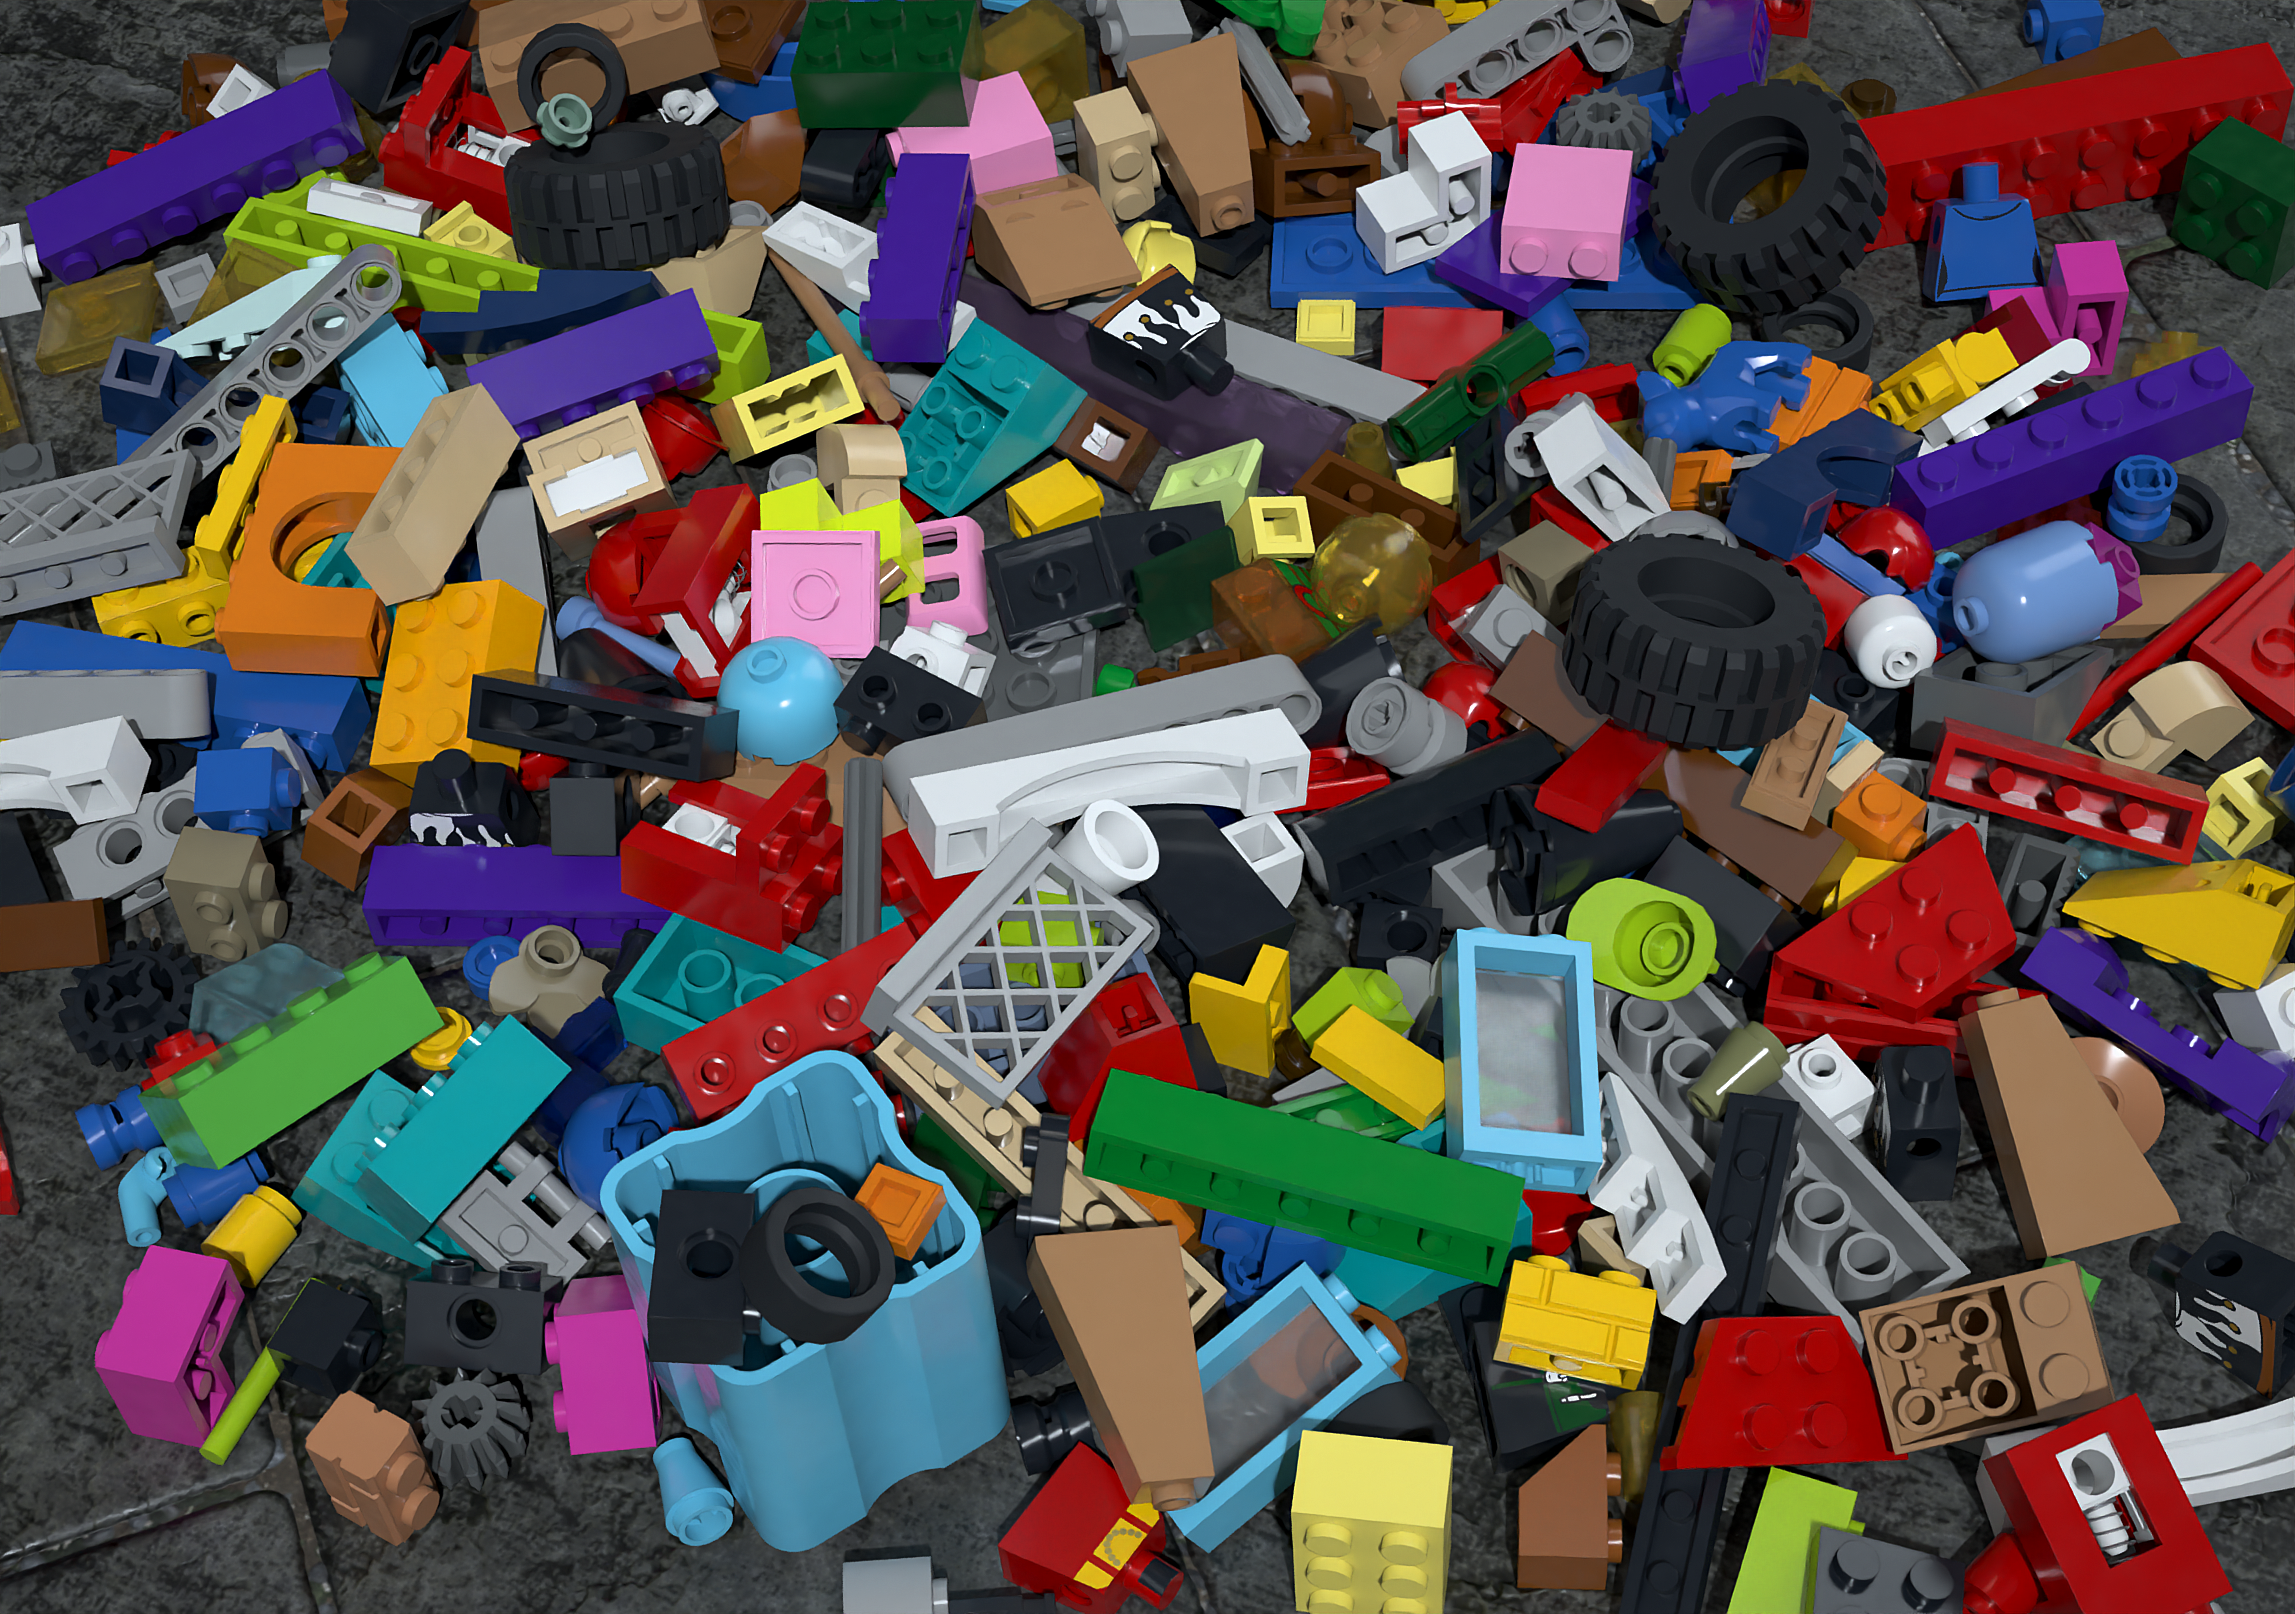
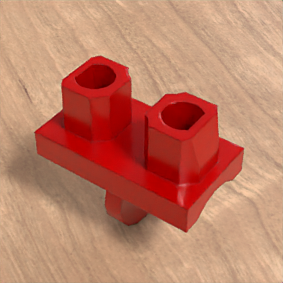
(1481, 113)

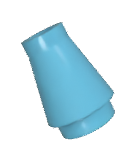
(692, 1496)

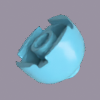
(782, 698)

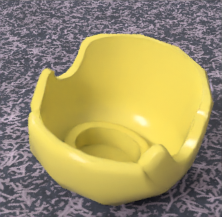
(1155, 246)

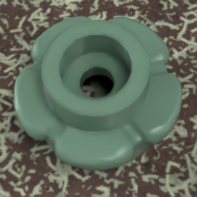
(570, 111)

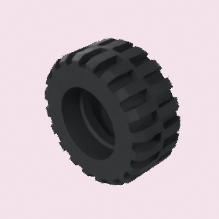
(618, 198)
(1801, 242)
(1693, 641)

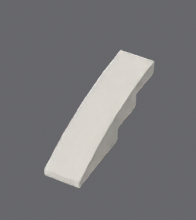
(838, 257)
(1653, 1205)

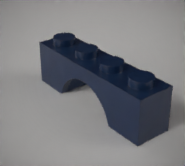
(152, 383)
(1790, 495)

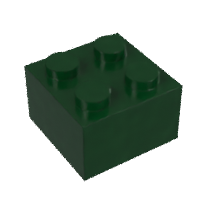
(2240, 202)

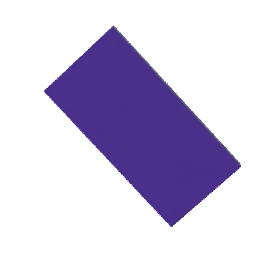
(1477, 258)

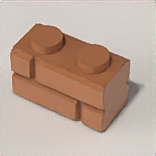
(373, 1468)

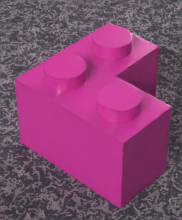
(2081, 301)
(167, 1345)
(605, 1369)

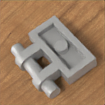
(504, 1231)

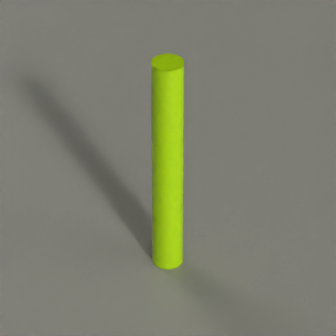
(242, 1406)

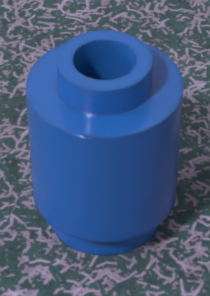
(1564, 333)
(210, 1193)

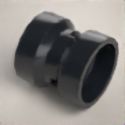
(1051, 1430)

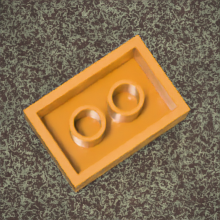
(431, 669)

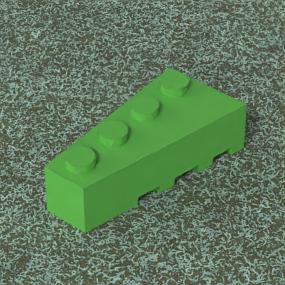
(291, 1062)

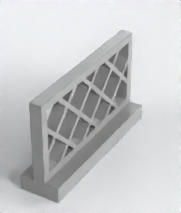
(86, 558)
(956, 940)

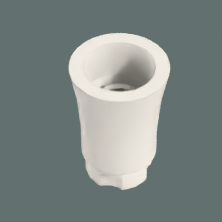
(1108, 847)

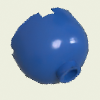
(609, 1129)

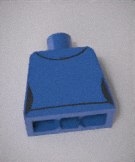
(1981, 240)

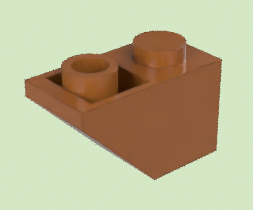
(765, 159)
(353, 819)
(1565, 1519)

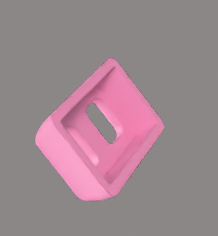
(967, 564)

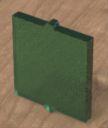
(1177, 587)

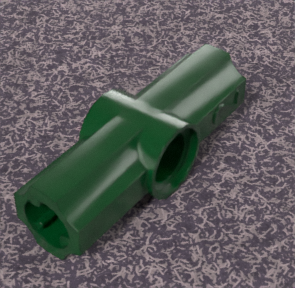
(1445, 407)

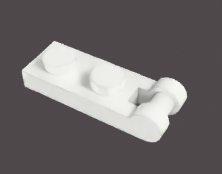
(2009, 393)

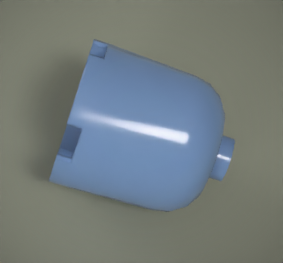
(2034, 594)

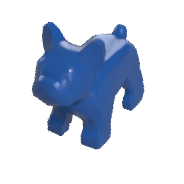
(1736, 388)

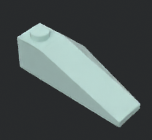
(238, 325)

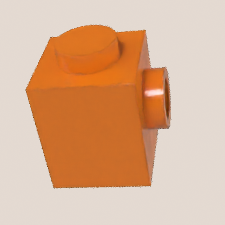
(1882, 820)

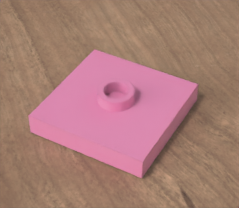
(817, 589)

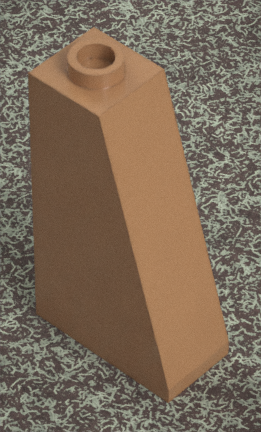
(1200, 128)
(2055, 1133)
(1132, 1351)

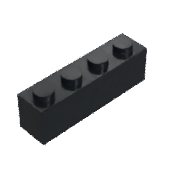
(603, 724)

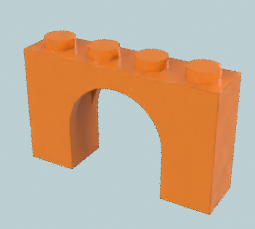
(293, 625)

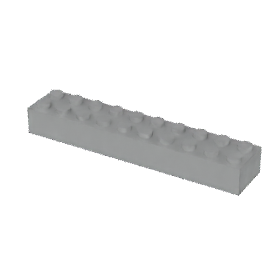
(1843, 1227)

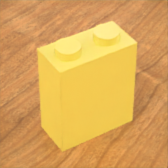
(787, 408)

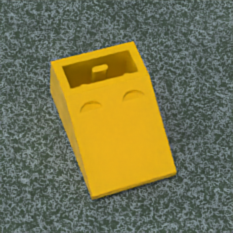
(2211, 914)

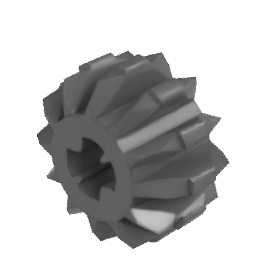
(1606, 123)
(494, 1424)

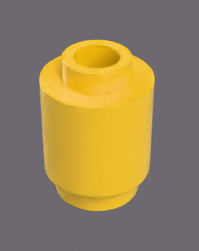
(254, 1234)

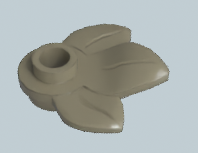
(544, 989)

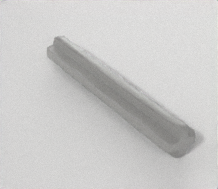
(1268, 83)

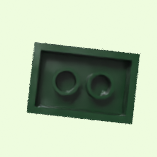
(888, 64)

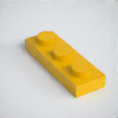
(221, 533)

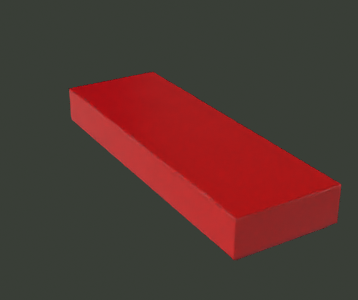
(1600, 776)

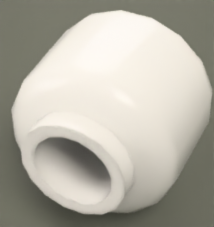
(1890, 641)

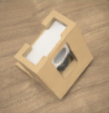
(596, 477)

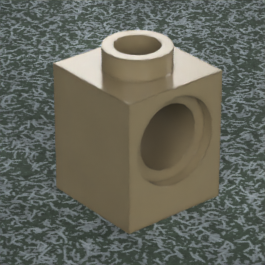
(1545, 569)

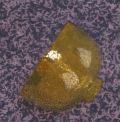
(1373, 568)

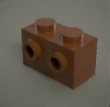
(1312, 176)

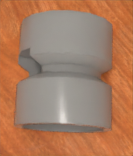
(1403, 727)

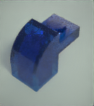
(587, 1046)

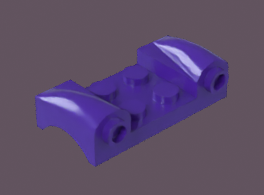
(2090, 987)

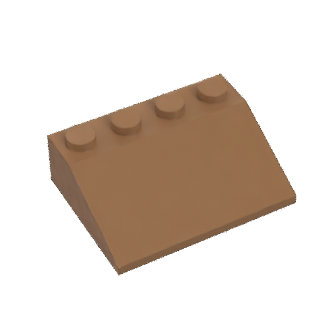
(654, 37)

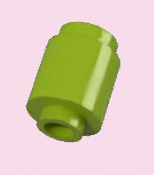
(1692, 343)

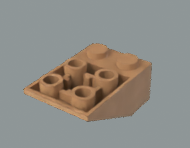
(1367, 50)
(1051, 242)
(1987, 1358)

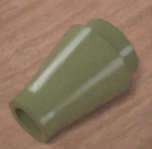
(1743, 1065)

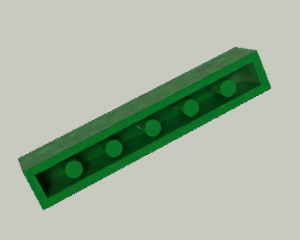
(1304, 1176)

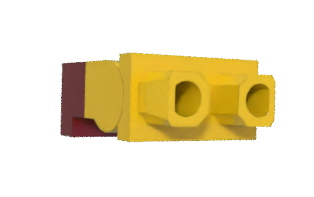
(1961, 366)

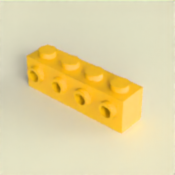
(182, 607)

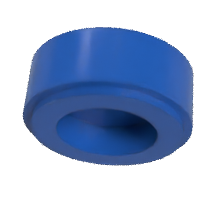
(484, 958)

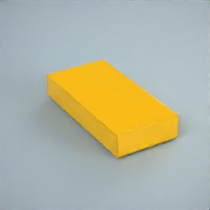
(1383, 1066)

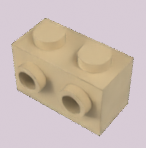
(1116, 152)

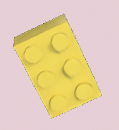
(1371, 1525)

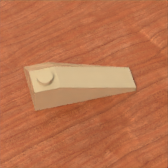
(720, 275)

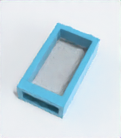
(1522, 1057)
(1266, 1379)

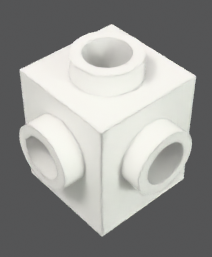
(946, 655)

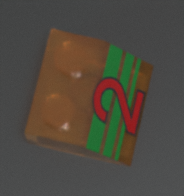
(1270, 611)

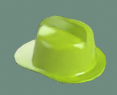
(1645, 938)

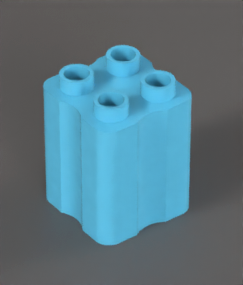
(831, 1425)

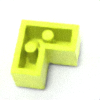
(812, 509)

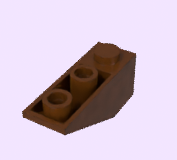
(1107, 444)

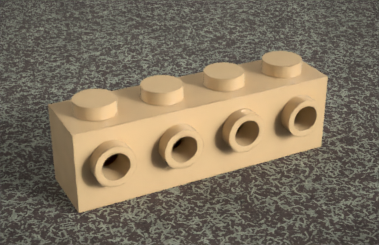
(433, 495)

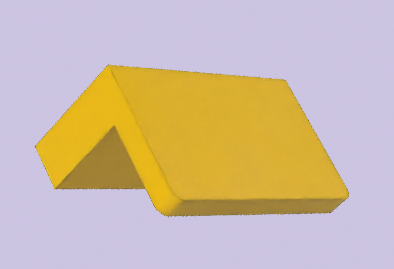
(1247, 1018)

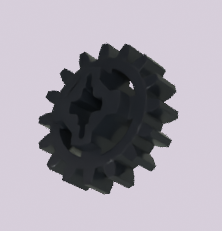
(129, 1003)

